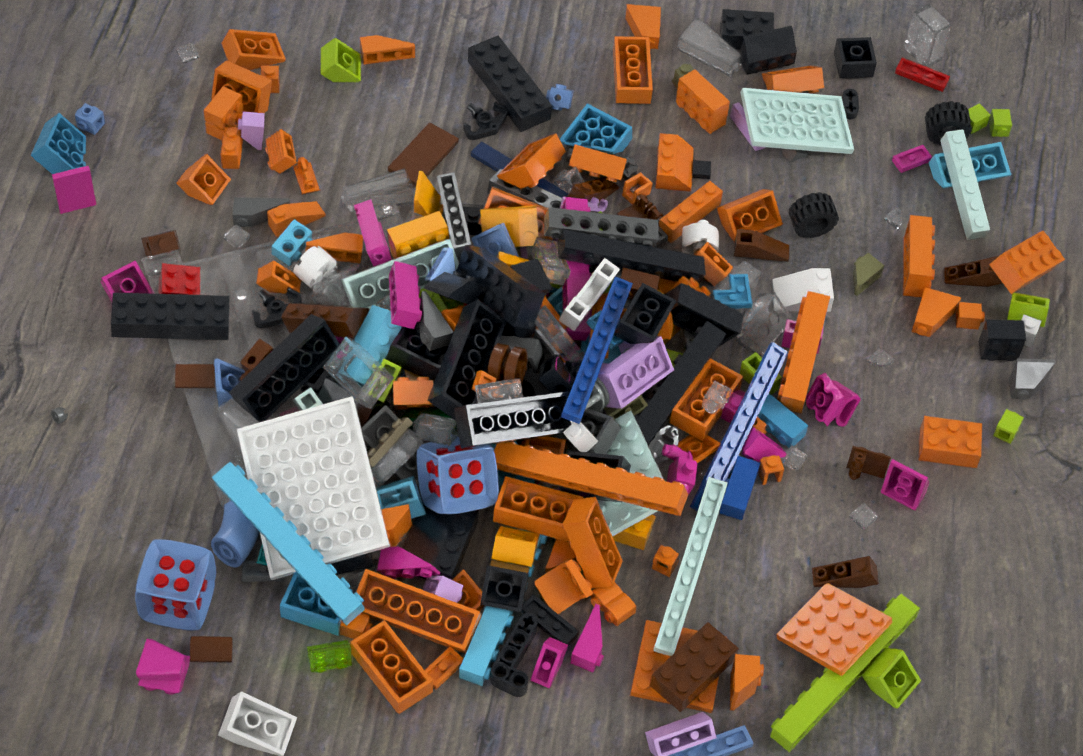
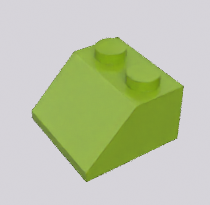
(340, 62)
(892, 676)

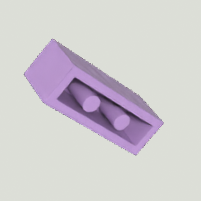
(680, 735)

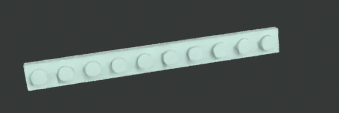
(690, 567)

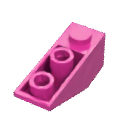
(400, 563)

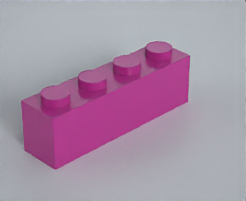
(404, 295)

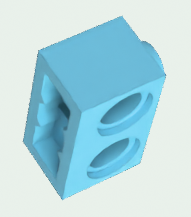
(288, 241)

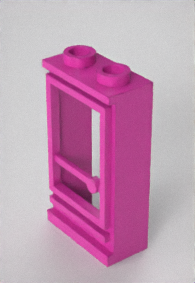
(372, 233)

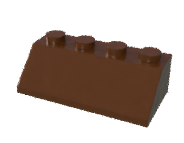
(341, 319)

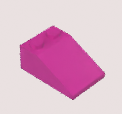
(126, 280)
(905, 485)

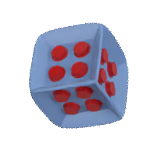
(457, 478)
(175, 584)

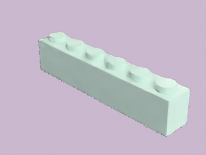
(965, 184)

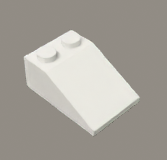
(795, 286)
(257, 725)

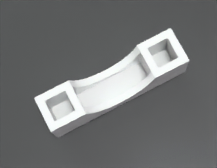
(589, 294)

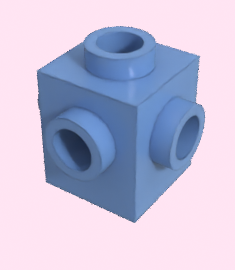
(566, 97)
(89, 119)

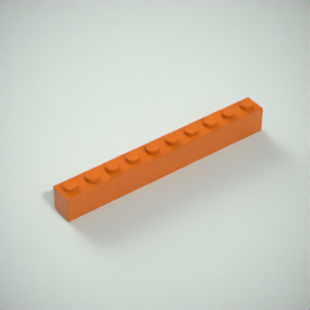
(591, 478)

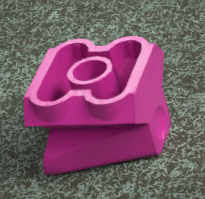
(831, 401)
(162, 668)

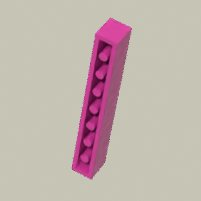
(578, 275)

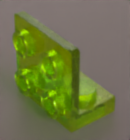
(329, 656)

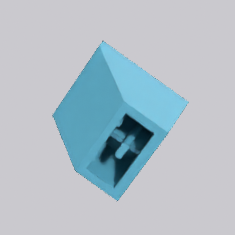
(401, 493)

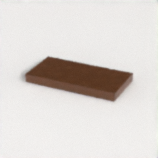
(424, 152)

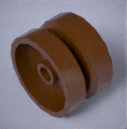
(508, 363)

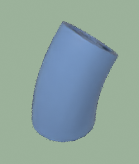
(234, 537)

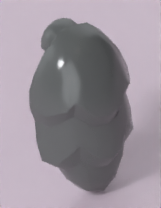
(665, 435)

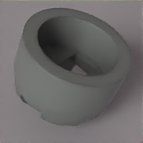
(58, 415)

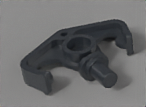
(487, 123)
(274, 308)

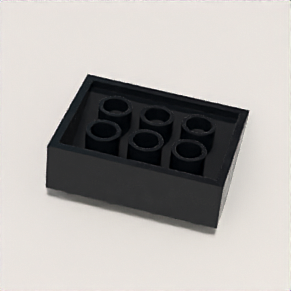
(414, 356)
(442, 539)

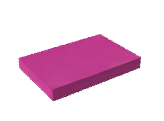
(74, 189)

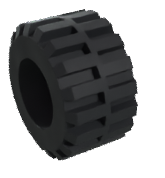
(946, 118)
(813, 215)

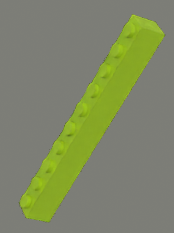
(829, 689)

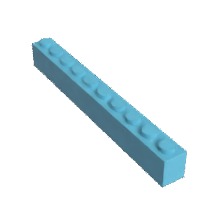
(288, 543)
(488, 637)

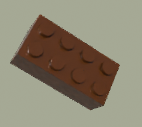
(694, 667)

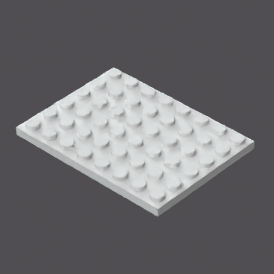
(319, 478)

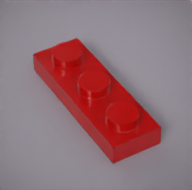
(922, 74)

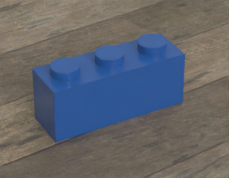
(739, 487)

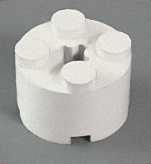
(697, 235)
(315, 266)

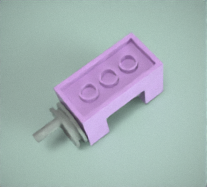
(630, 374)

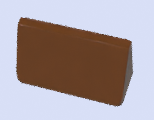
(194, 376)
(211, 649)

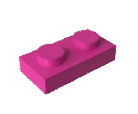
(911, 158)

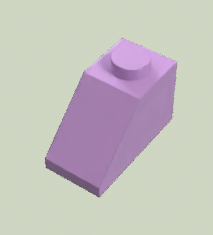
(252, 128)
(444, 588)

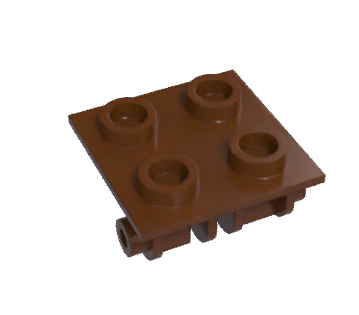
(642, 209)
(867, 462)

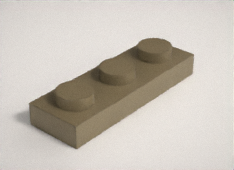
(386, 441)

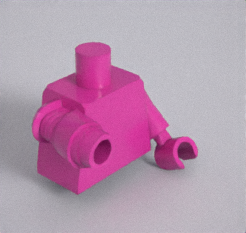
(683, 468)

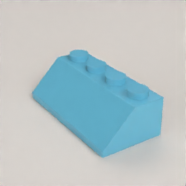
(988, 163)
(375, 337)

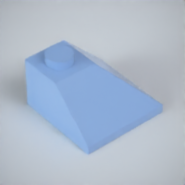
(443, 264)

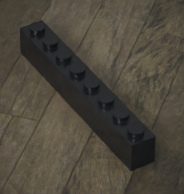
(647, 259)
(678, 381)

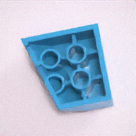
(598, 131)
(60, 146)

